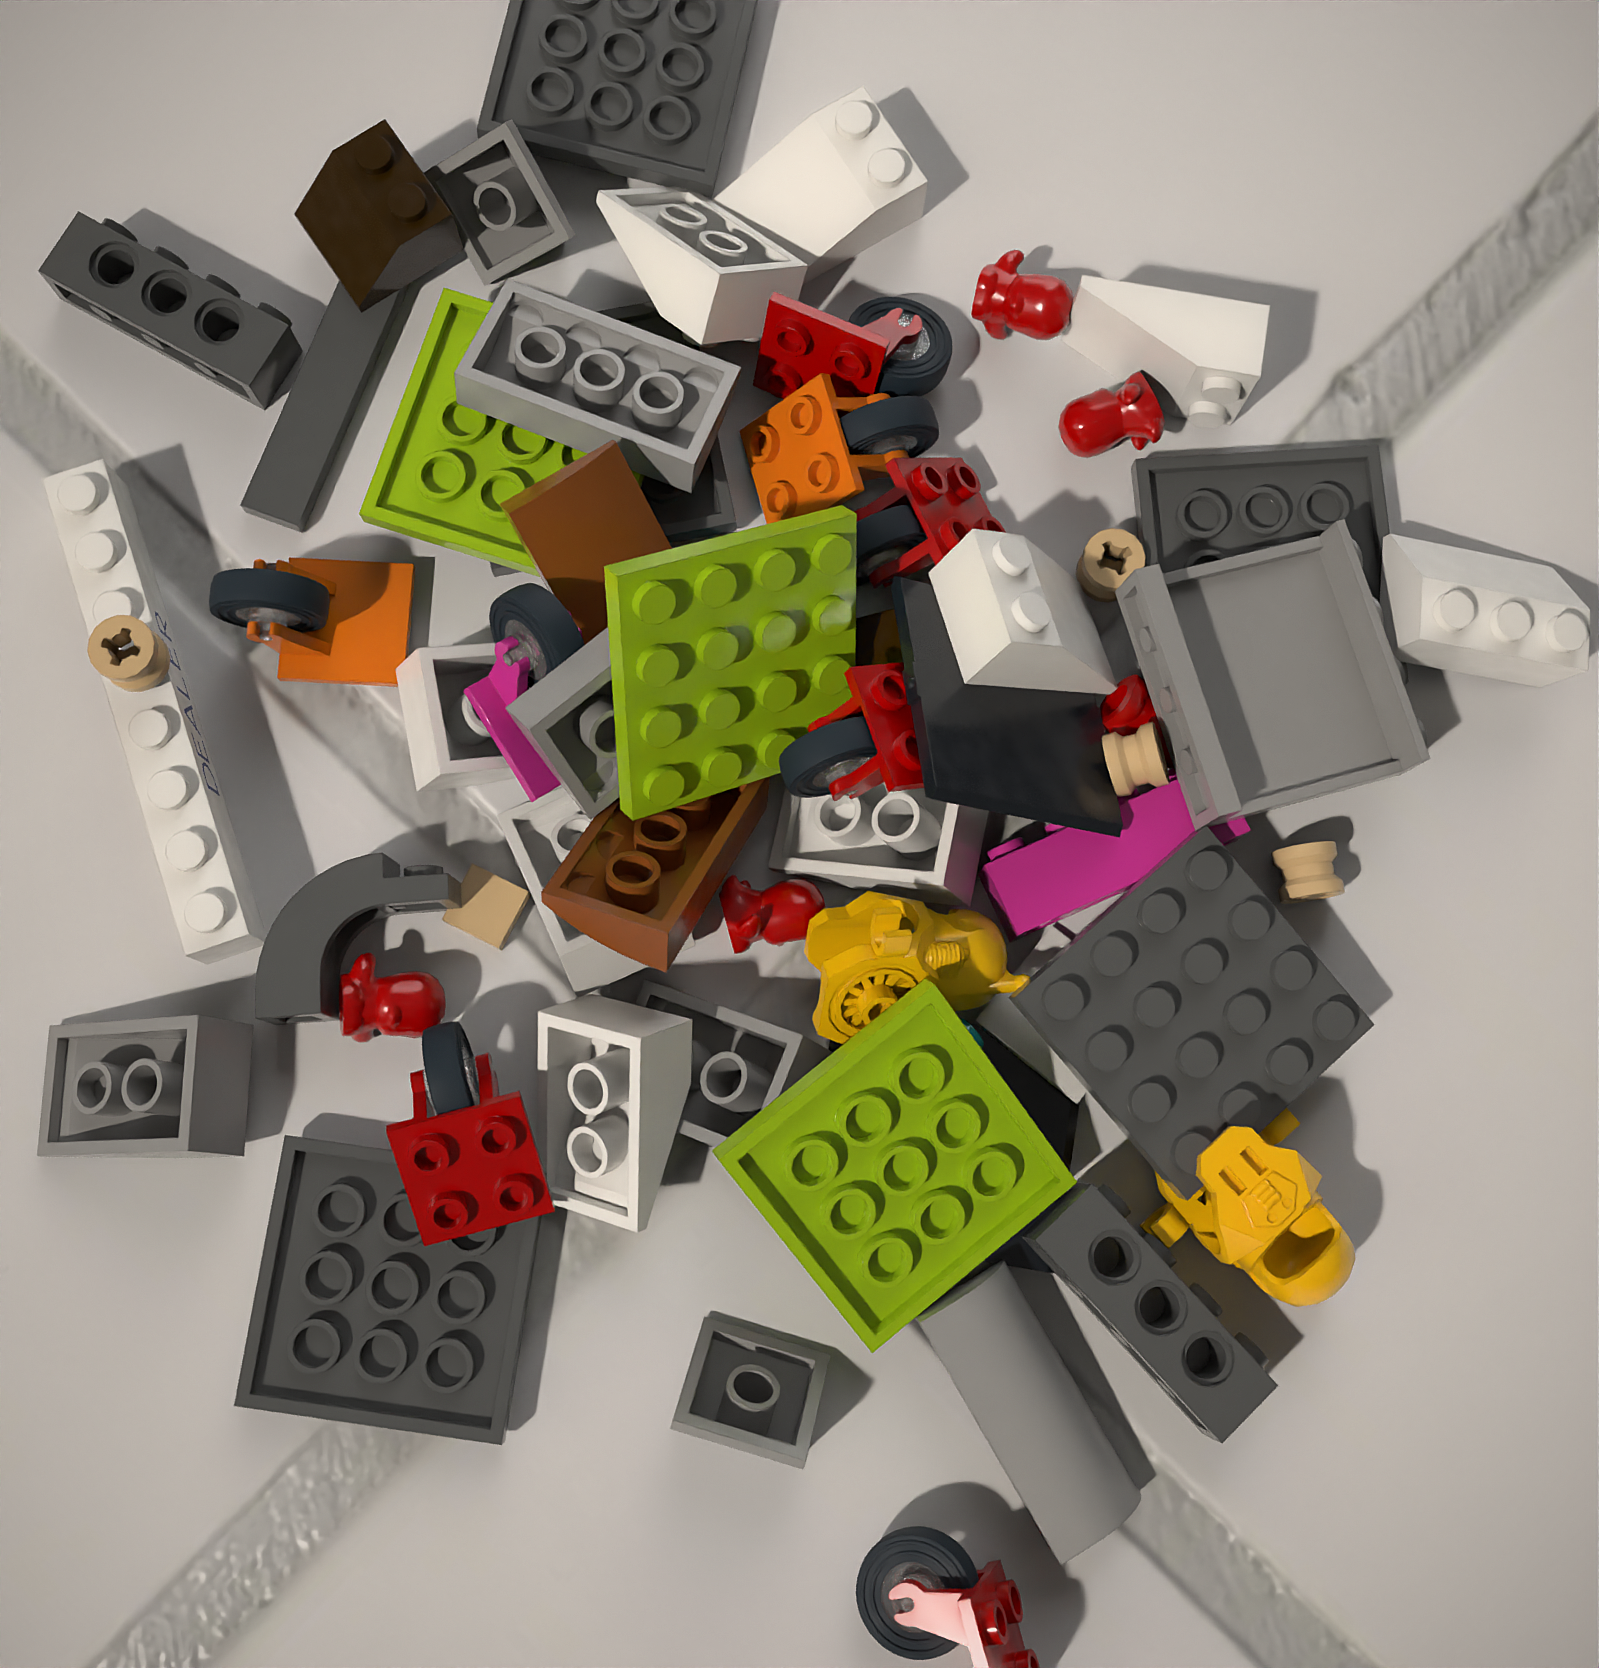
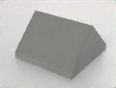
(500, 203)
(751, 1393)

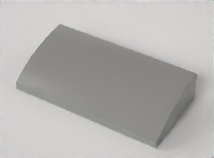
(596, 382)
(573, 725)

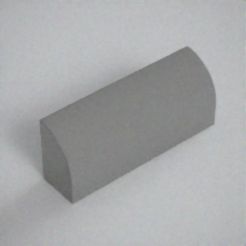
(1030, 1411)

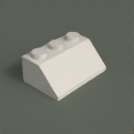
(1481, 613)

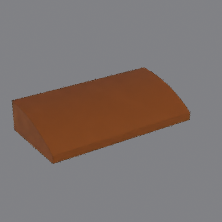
(579, 524)
(652, 877)

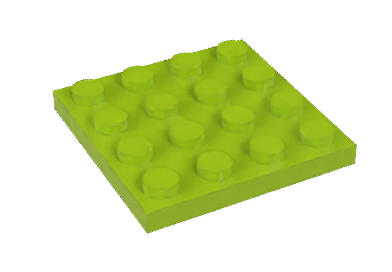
(452, 464)
(728, 654)
(896, 1165)

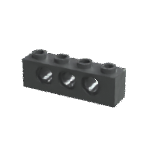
(97, 254)
(1234, 1377)

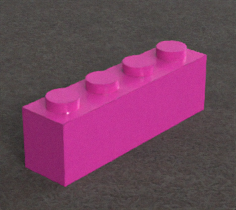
(1082, 868)

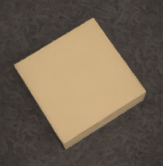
(488, 907)

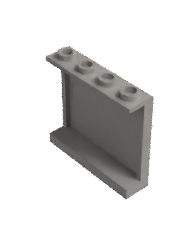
(1272, 676)

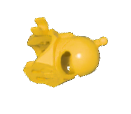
(875, 946)
(1261, 1215)

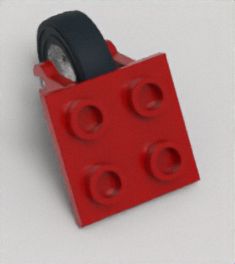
(882, 348)
(919, 518)
(858, 743)
(475, 1157)
(928, 1597)

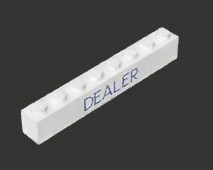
(160, 725)

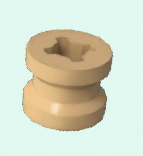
(1101, 576)
(140, 665)
(1135, 759)
(1307, 872)

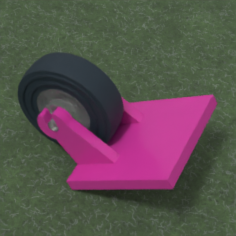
(531, 639)

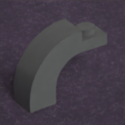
(315, 928)

